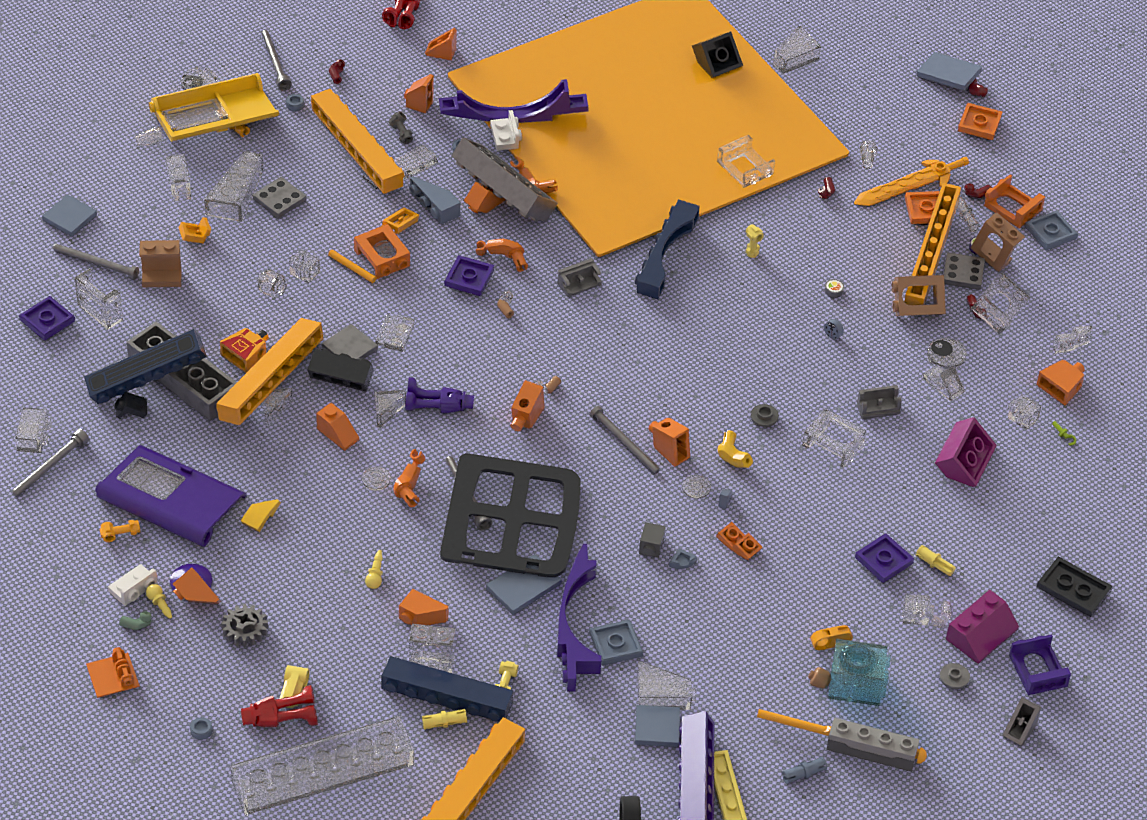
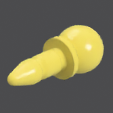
(373, 579)
(155, 593)

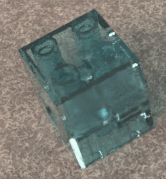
(859, 672)

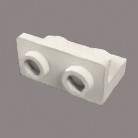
(506, 133)
(133, 584)

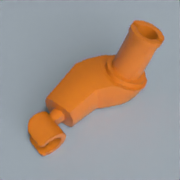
(544, 186)
(506, 247)
(407, 481)

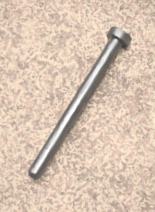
(131, 272)
(597, 413)

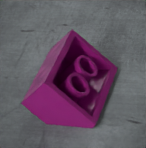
(966, 452)
(982, 627)

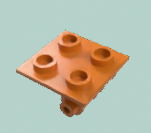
(112, 674)

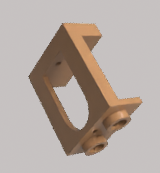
(987, 249)
(903, 309)

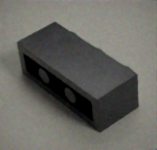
(340, 369)

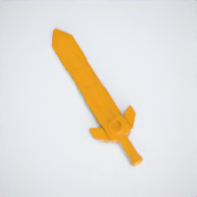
(935, 171)

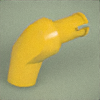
(730, 454)

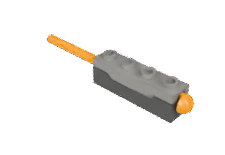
(861, 741)

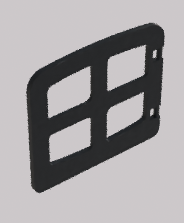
(514, 515)

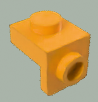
(195, 232)

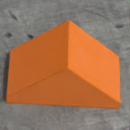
(443, 46)

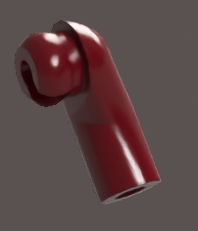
(335, 71)
(977, 89)
(828, 189)
(976, 193)

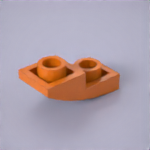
(738, 542)

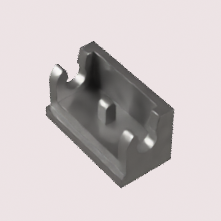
(579, 277)
(879, 402)

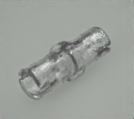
(967, 215)

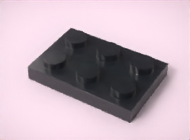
(1074, 586)

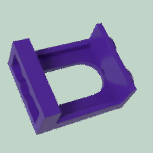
(1042, 682)

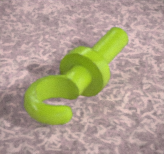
(1063, 433)

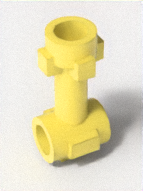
(755, 235)
(507, 669)

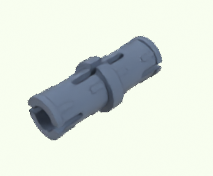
(804, 770)

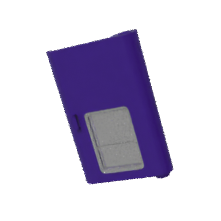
(168, 494)

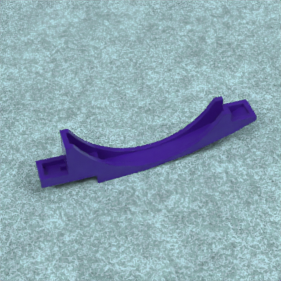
(554, 103)
(574, 654)

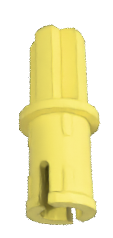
(935, 560)

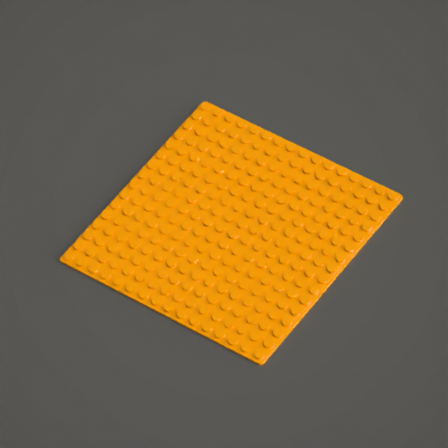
(649, 118)

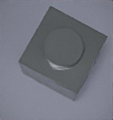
(652, 539)

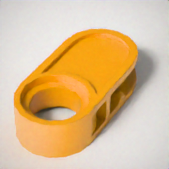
(827, 637)

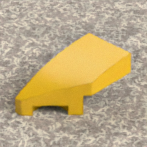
(259, 513)

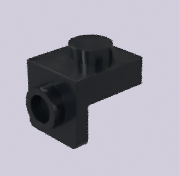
(131, 404)

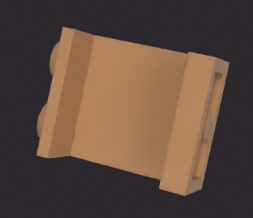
(161, 263)

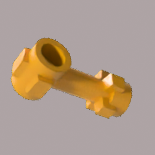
(108, 532)

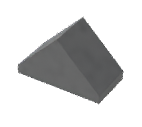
(1022, 721)

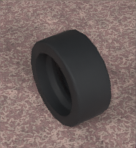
(630, 808)

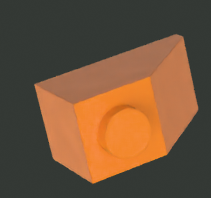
(420, 94)
(482, 199)
(336, 426)
(194, 589)
(422, 609)

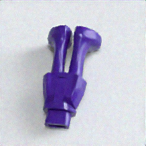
(446, 399)

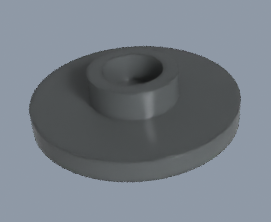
(764, 415)

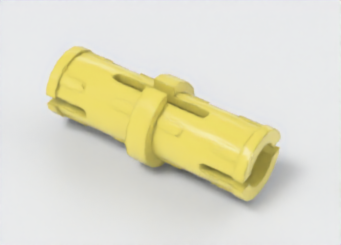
(444, 719)

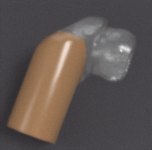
(504, 304)
(550, 386)

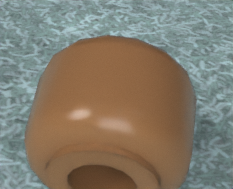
(819, 677)

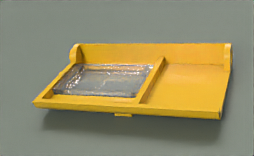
(212, 107)

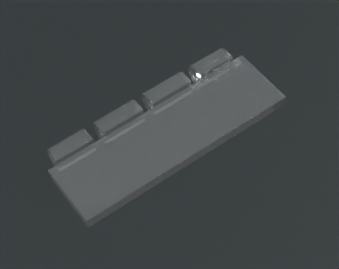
(412, 163)

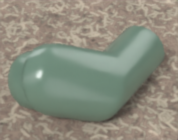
(136, 624)

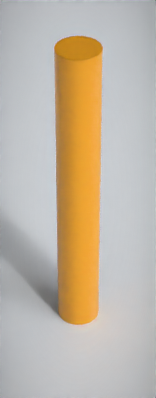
(352, 266)

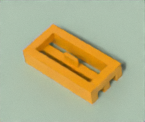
(403, 221)

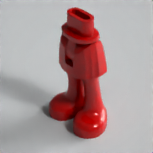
(406, 19)
(267, 713)

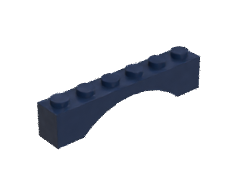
(681, 222)

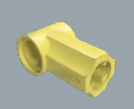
(294, 681)

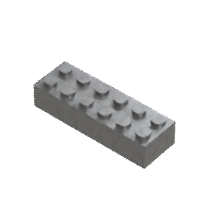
(504, 180)
(197, 384)

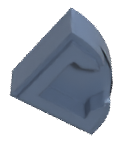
(725, 497)
(682, 560)

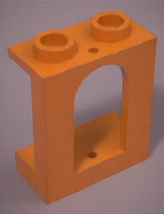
(1030, 208)
(383, 266)

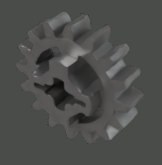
(242, 625)

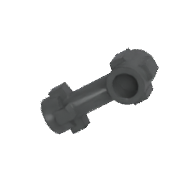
(397, 121)

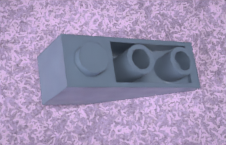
(438, 201)

